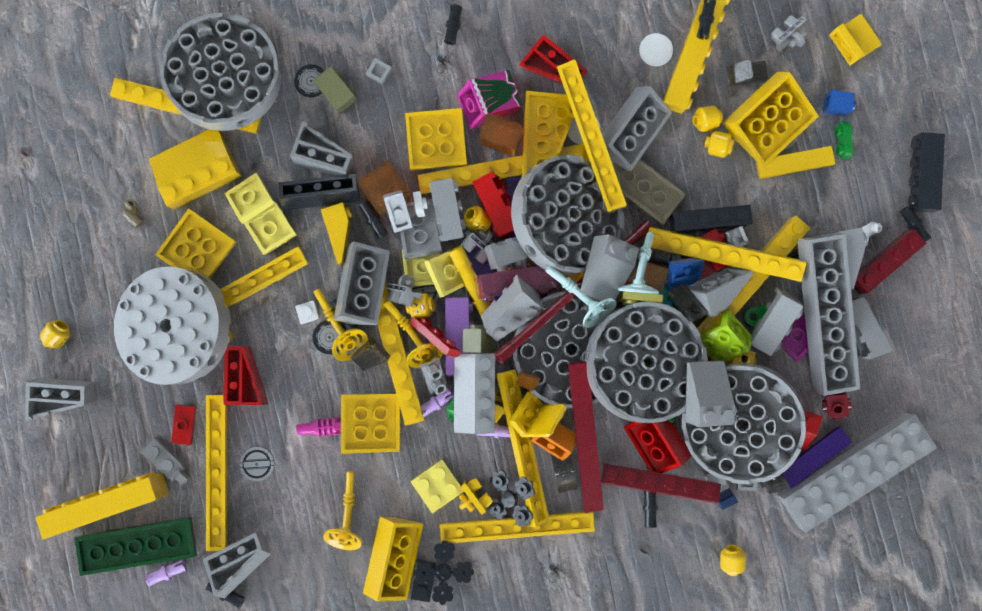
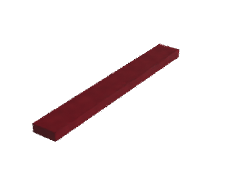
(585, 437)

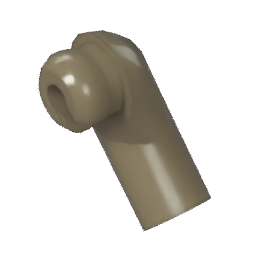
(130, 213)

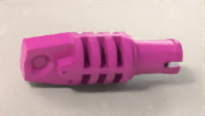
(320, 427)

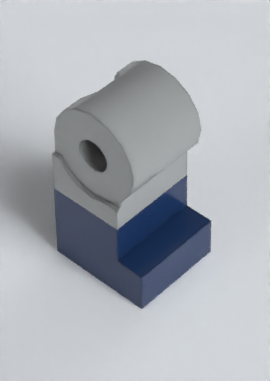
(726, 498)

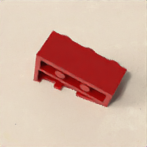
(545, 58)
(497, 203)
(242, 378)

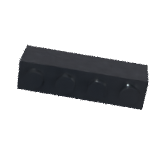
(927, 172)
(319, 192)
(711, 219)

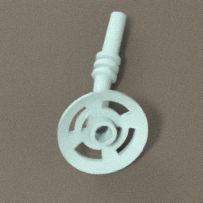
(644, 256)
(595, 307)

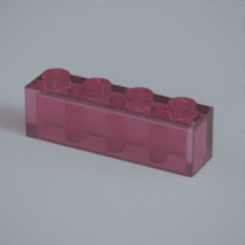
(493, 284)

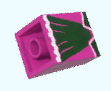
(489, 96)

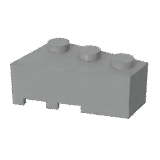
(319, 153)
(512, 309)

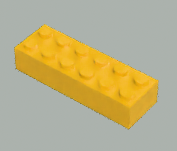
(101, 504)

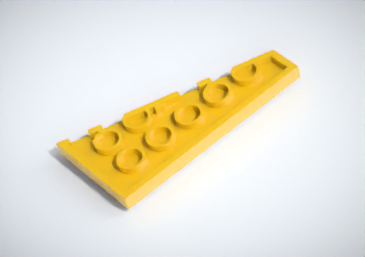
(545, 127)

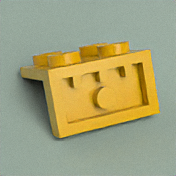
(855, 39)

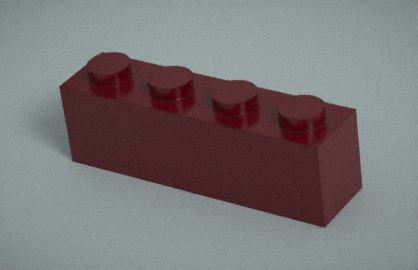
(888, 260)

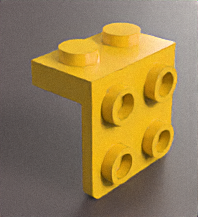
(536, 419)

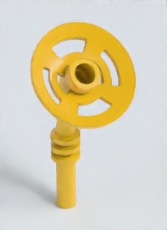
(344, 337)
(423, 350)
(344, 533)

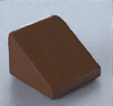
(527, 380)

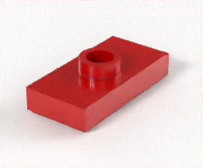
(183, 424)

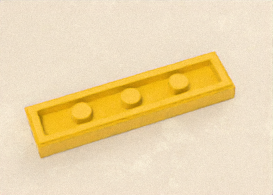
(797, 162)

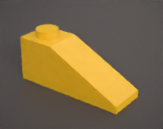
(338, 228)

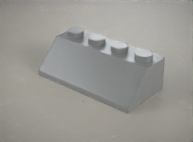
(635, 126)
(361, 284)
(474, 394)

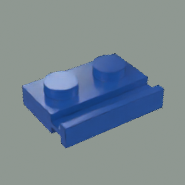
(684, 271)

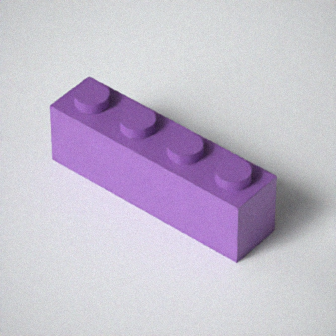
(456, 320)

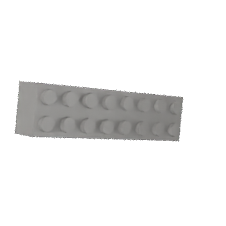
(829, 314)
(857, 471)

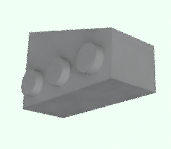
(447, 209)
(505, 253)
(776, 322)
(869, 335)
(55, 395)
(234, 563)

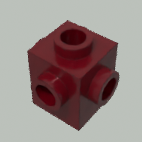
(837, 405)

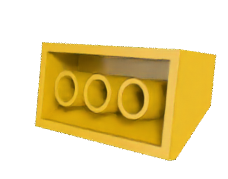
(392, 559)

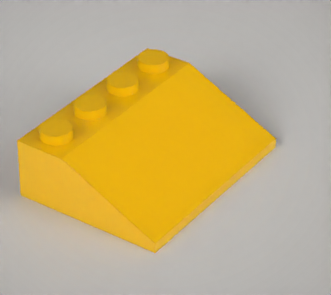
(771, 118)
(194, 168)

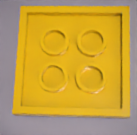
(435, 139)
(196, 245)
(370, 423)

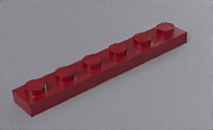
(661, 483)

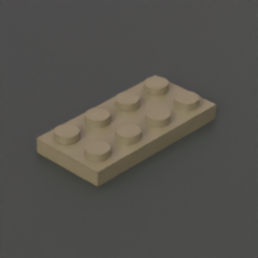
(649, 191)

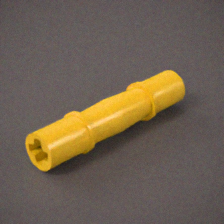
(467, 274)

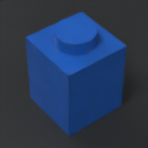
(839, 103)

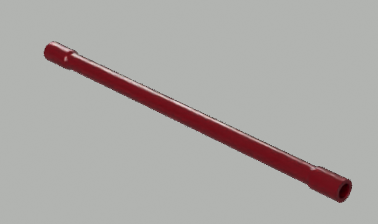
(510, 347)

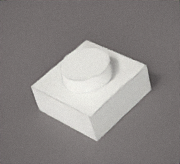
(420, 204)
(307, 312)

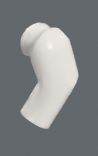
(870, 229)

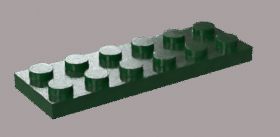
(135, 546)

